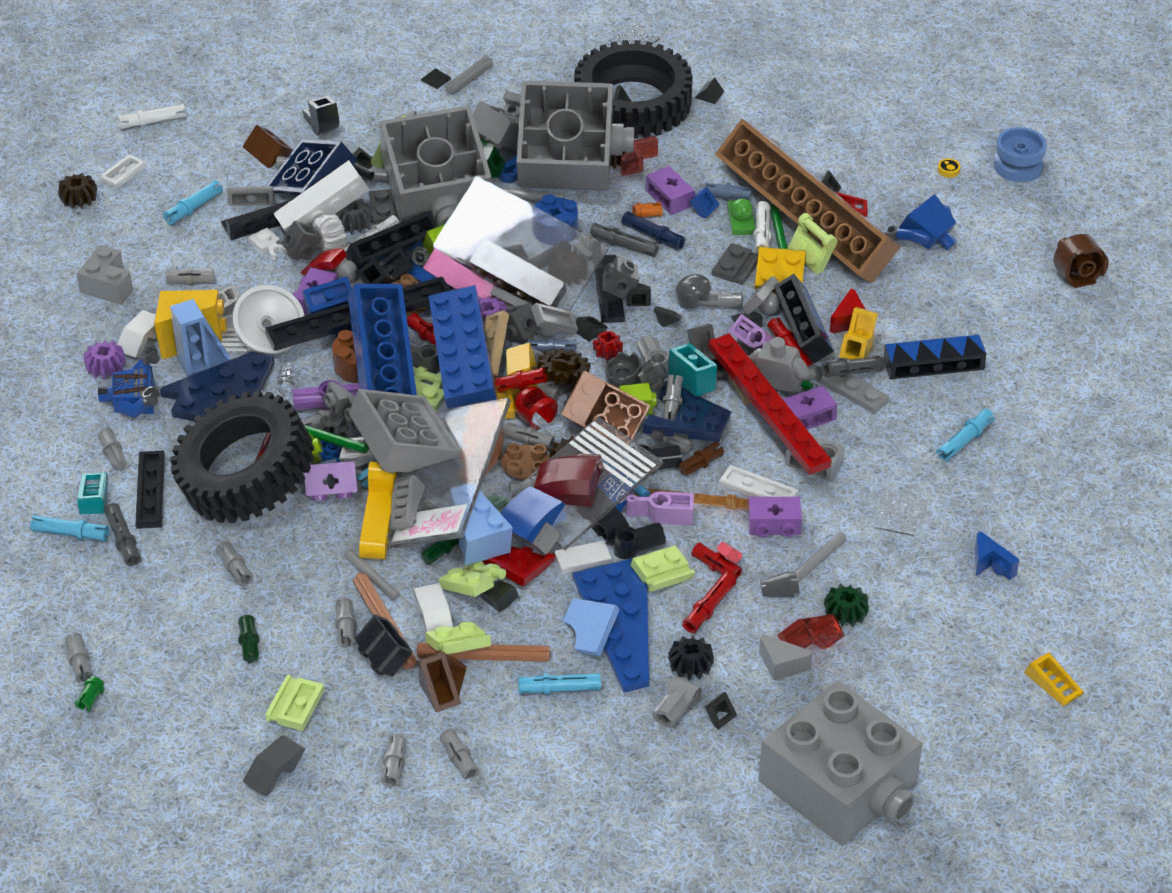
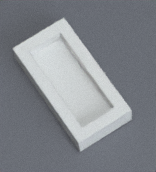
(582, 557)

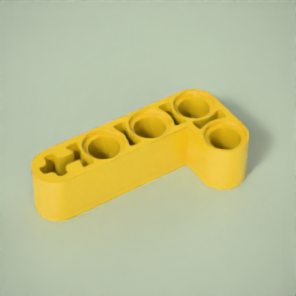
(377, 514)

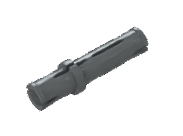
(619, 238)
(844, 367)
(129, 552)

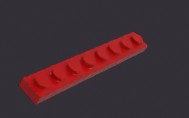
(769, 404)

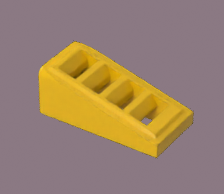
(1036, 673)

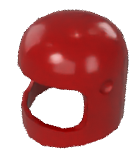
(534, 400)

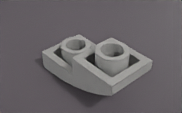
(340, 401)

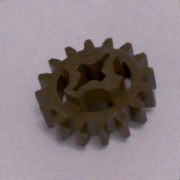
(563, 366)

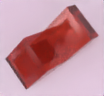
(643, 149)
(819, 630)

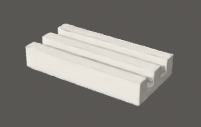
(125, 174)

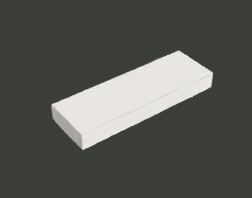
(754, 485)

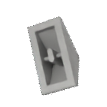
(783, 658)

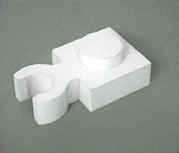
(267, 241)

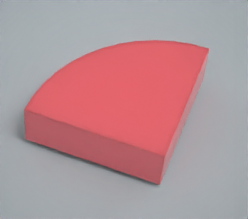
(729, 552)

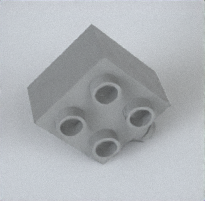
(568, 135)
(432, 161)
(841, 763)

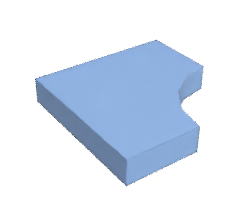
(591, 624)

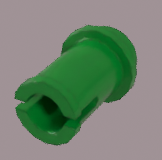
(92, 688)

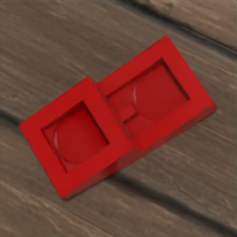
(326, 260)

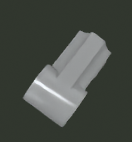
(650, 349)
(679, 698)

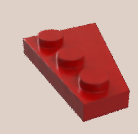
(522, 564)

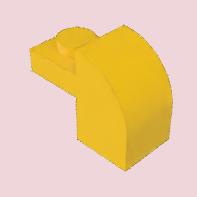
(860, 337)

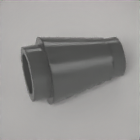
(780, 585)

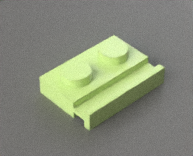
(662, 568)
(458, 638)
(295, 702)

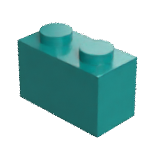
(695, 368)

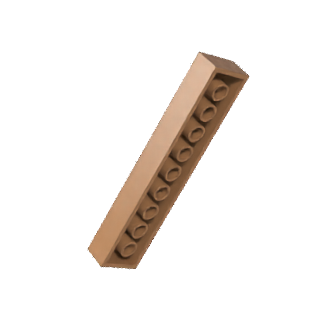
(798, 192)

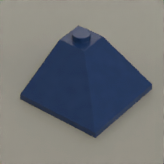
(309, 164)

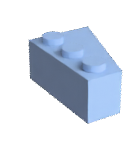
(195, 339)
(486, 533)

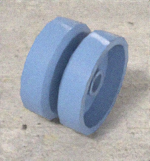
(1020, 154)

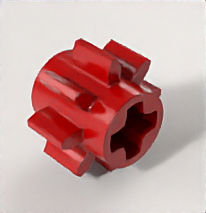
(607, 345)

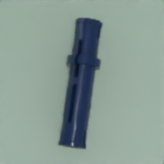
(661, 234)

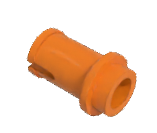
(647, 209)

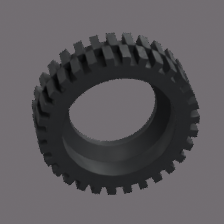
(643, 65)
(259, 483)

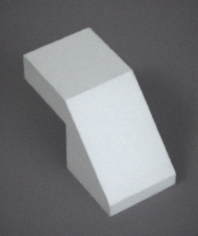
(136, 334)
(432, 606)

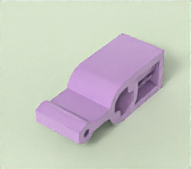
(752, 334)
(663, 507)

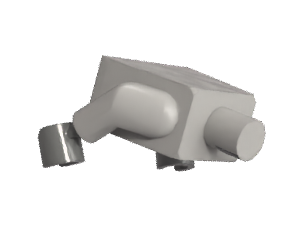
(783, 366)

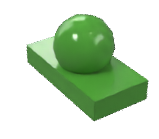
(741, 217)

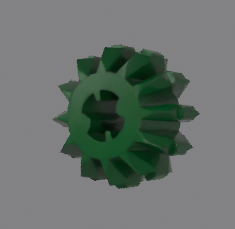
(847, 604)

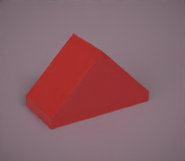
(842, 316)

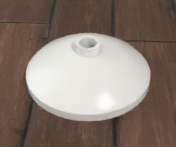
(259, 306)

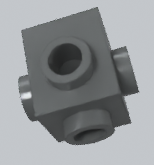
(301, 241)
(620, 277)
(521, 324)

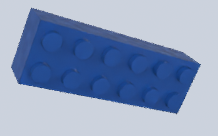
(381, 338)
(462, 347)

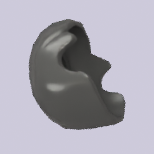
(691, 289)
(624, 367)

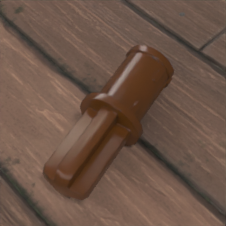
(701, 459)

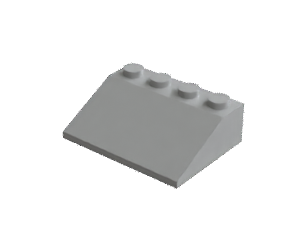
(401, 430)

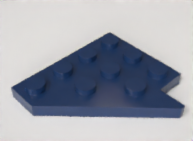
(217, 383)

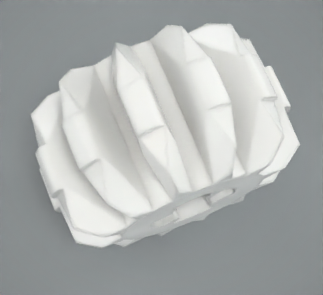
(331, 231)

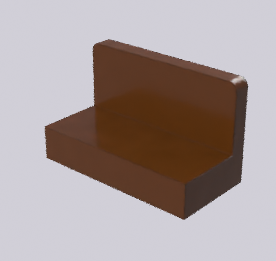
(266, 146)

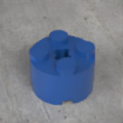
(559, 208)

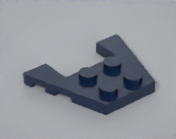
(696, 418)

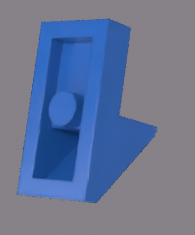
(992, 554)

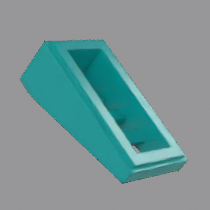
(93, 500)

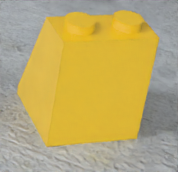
(208, 303)

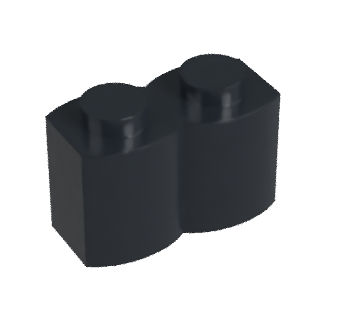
(383, 646)

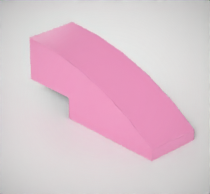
(456, 274)

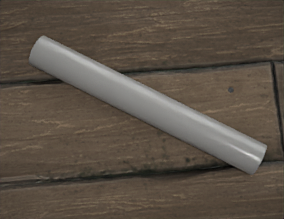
(821, 555)
(374, 577)

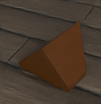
(441, 680)

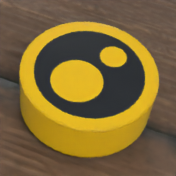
(948, 168)

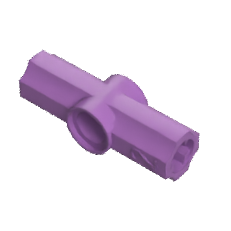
(314, 397)

